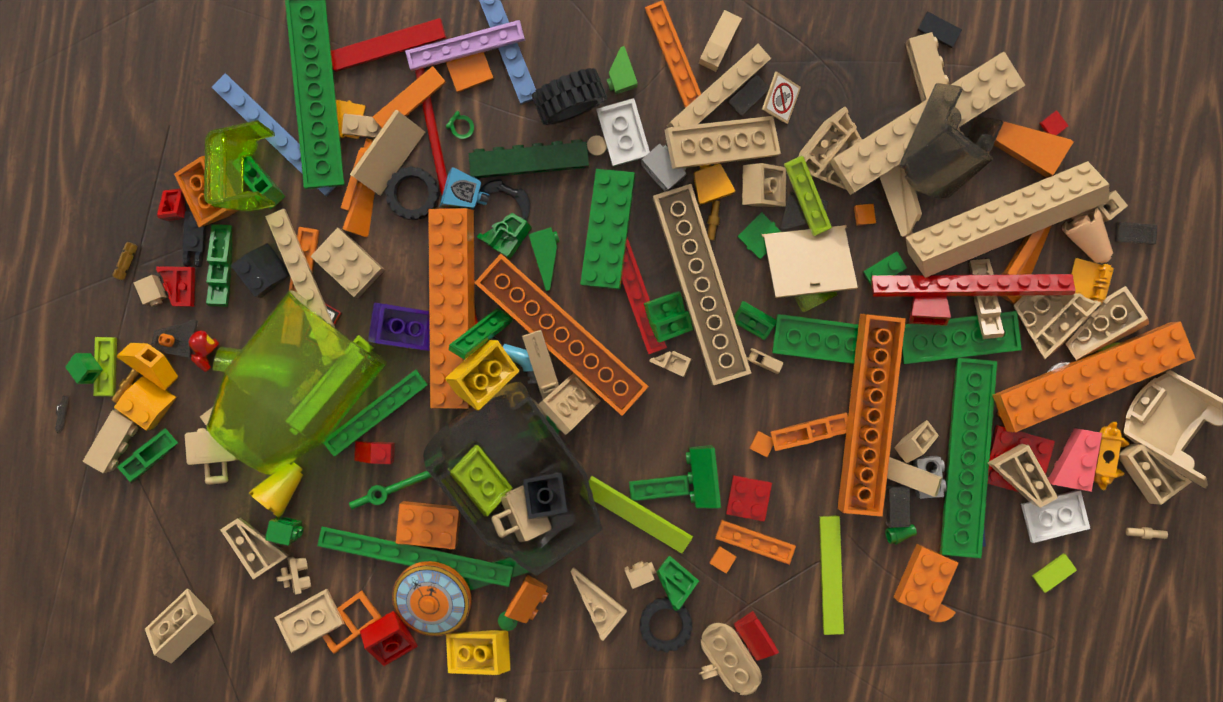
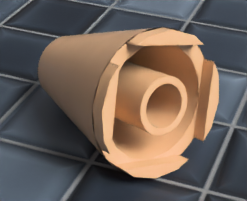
(1090, 235)

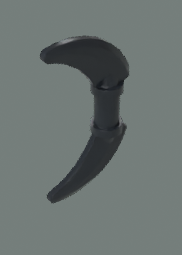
(519, 195)

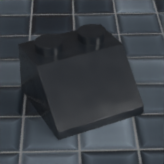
(261, 270)
(547, 496)

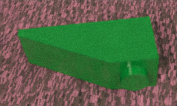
(259, 181)
(545, 251)

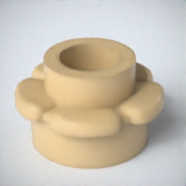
(708, 671)

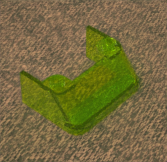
(225, 166)

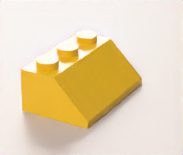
(482, 374)

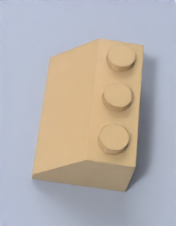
(178, 626)

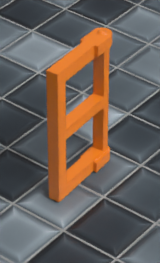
(375, 614)

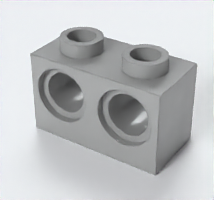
(938, 468)

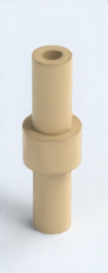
(1146, 533)

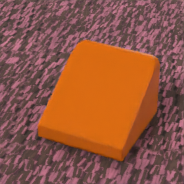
(864, 214)

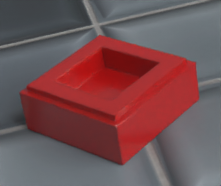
(1054, 123)

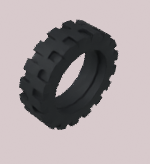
(395, 181)
(656, 643)

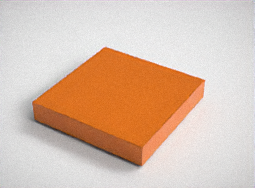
(469, 71)

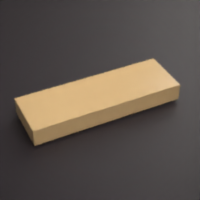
(913, 477)

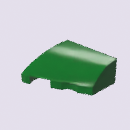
(506, 235)

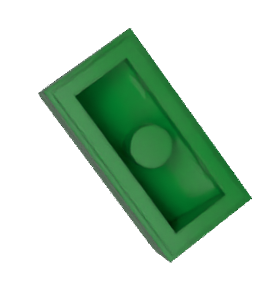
(754, 320)

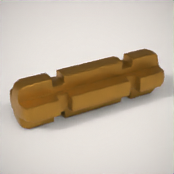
(124, 261)

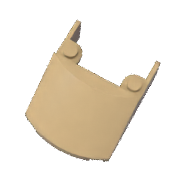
(1169, 416)

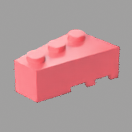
(1078, 461)

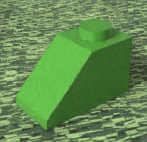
(621, 74)

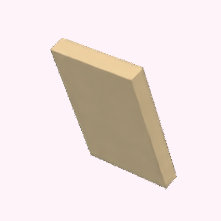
(309, 620)

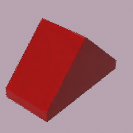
(172, 205)

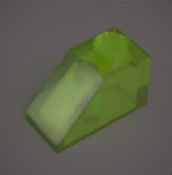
(810, 301)

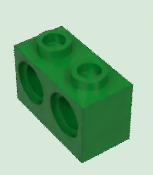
(284, 530)

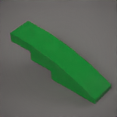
(220, 264)

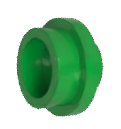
(506, 623)

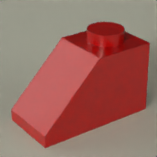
(374, 452)

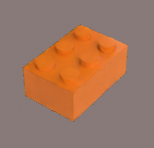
(428, 525)
(925, 580)

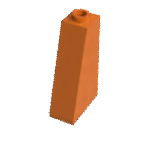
(1033, 148)

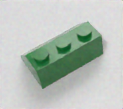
(703, 477)

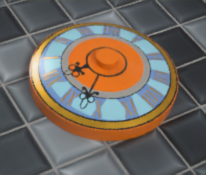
(431, 598)

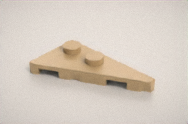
(603, 609)

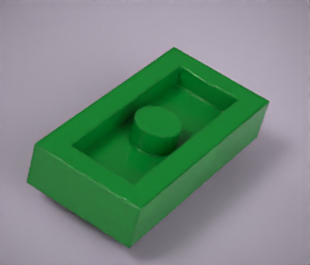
(887, 267)

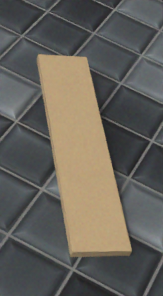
(541, 362)

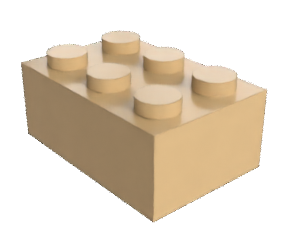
(347, 263)

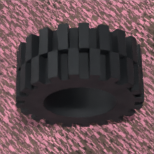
(569, 96)

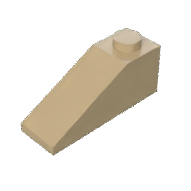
(719, 40)

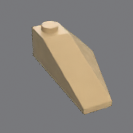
(1112, 321)

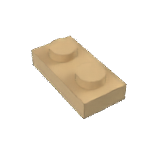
(360, 126)

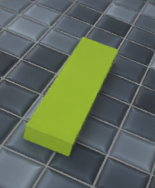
(807, 195)

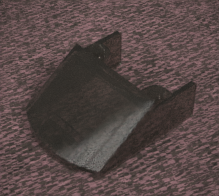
(939, 155)

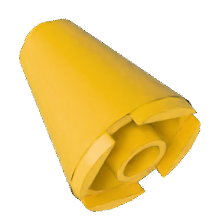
(278, 489)

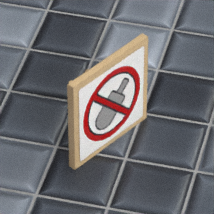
(781, 98)

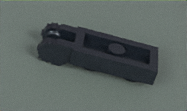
(193, 240)

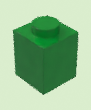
(83, 368)

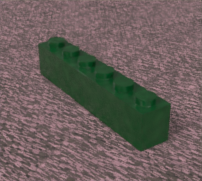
(528, 159)

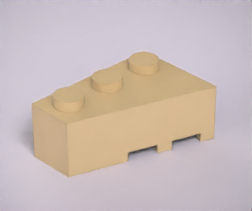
(1151, 474)
(1025, 475)
(252, 548)

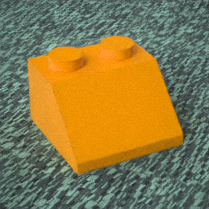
(145, 403)

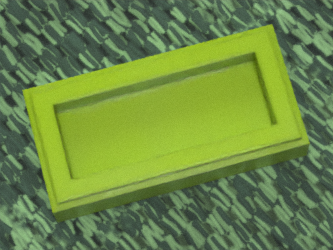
(1054, 573)

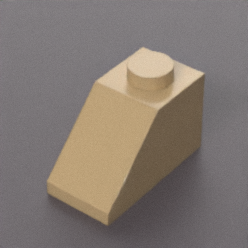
(916, 442)

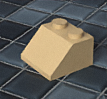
(764, 185)

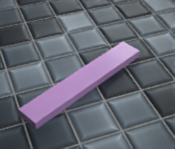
(465, 45)

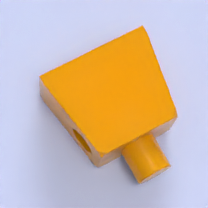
(711, 184)

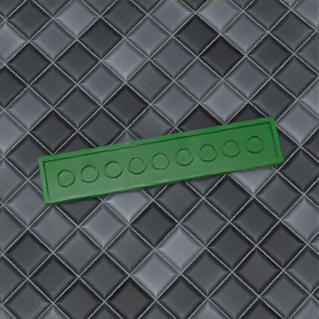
(314, 93)
(968, 458)

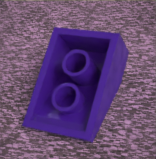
(400, 326)

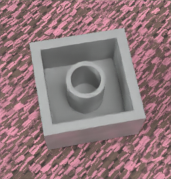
(659, 167)

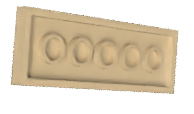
(722, 142)

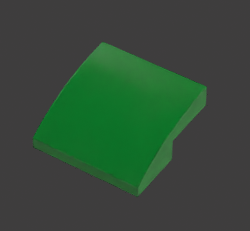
(668, 316)

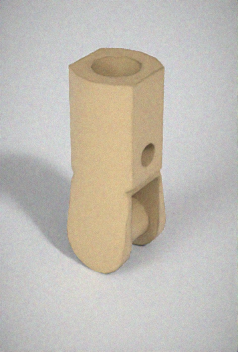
(767, 362)

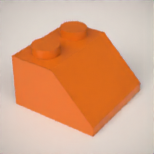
(526, 600)

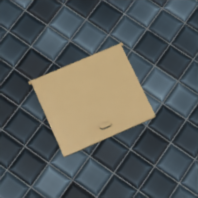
(805, 260)

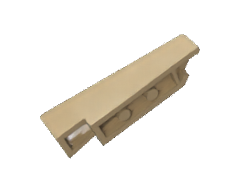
(902, 200)

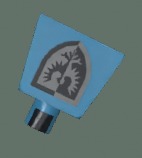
(462, 191)

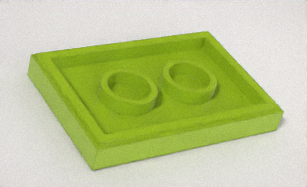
(480, 480)

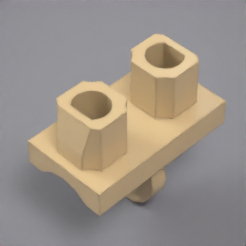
(297, 583)

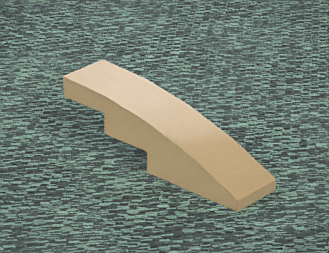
(987, 306)

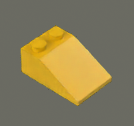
(478, 652)

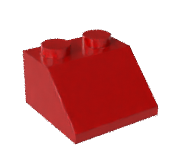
(755, 636)
(387, 638)

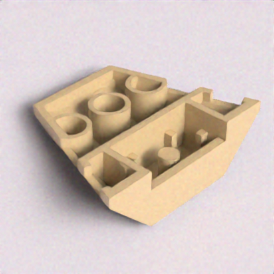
(830, 140)
(1053, 318)

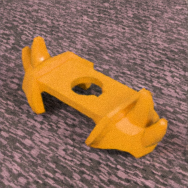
(1112, 441)

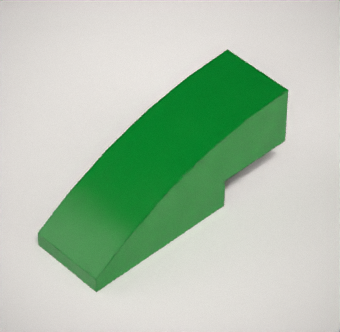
(147, 455)

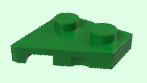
(676, 582)

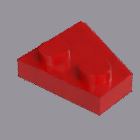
(179, 284)

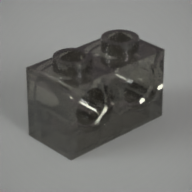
(897, 506)

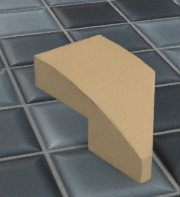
(673, 362)

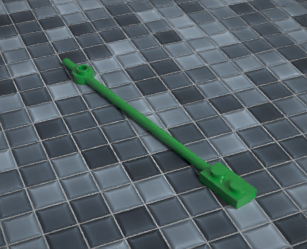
(371, 497)

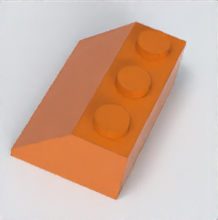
(192, 185)

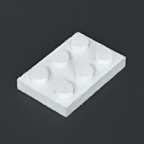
(623, 132)
(1057, 518)

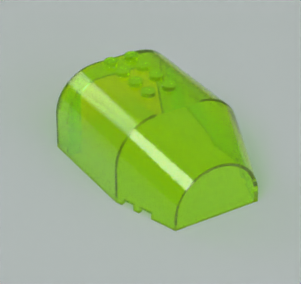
(289, 387)

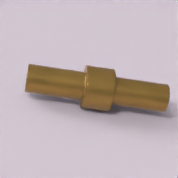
(713, 220)
(124, 385)

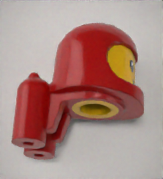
(202, 345)

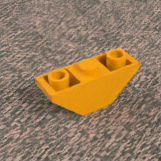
(149, 363)

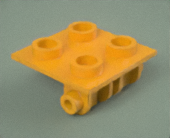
(1092, 279)

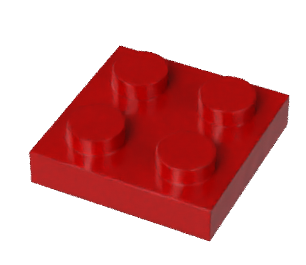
(748, 498)

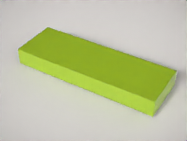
(106, 357)

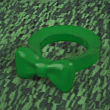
(450, 125)

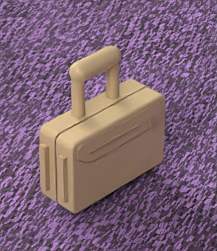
(204, 449)
(516, 510)

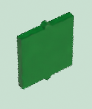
(752, 234)

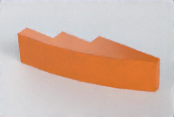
(809, 431)

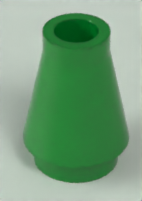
(899, 534)

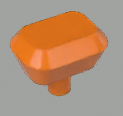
(166, 340)

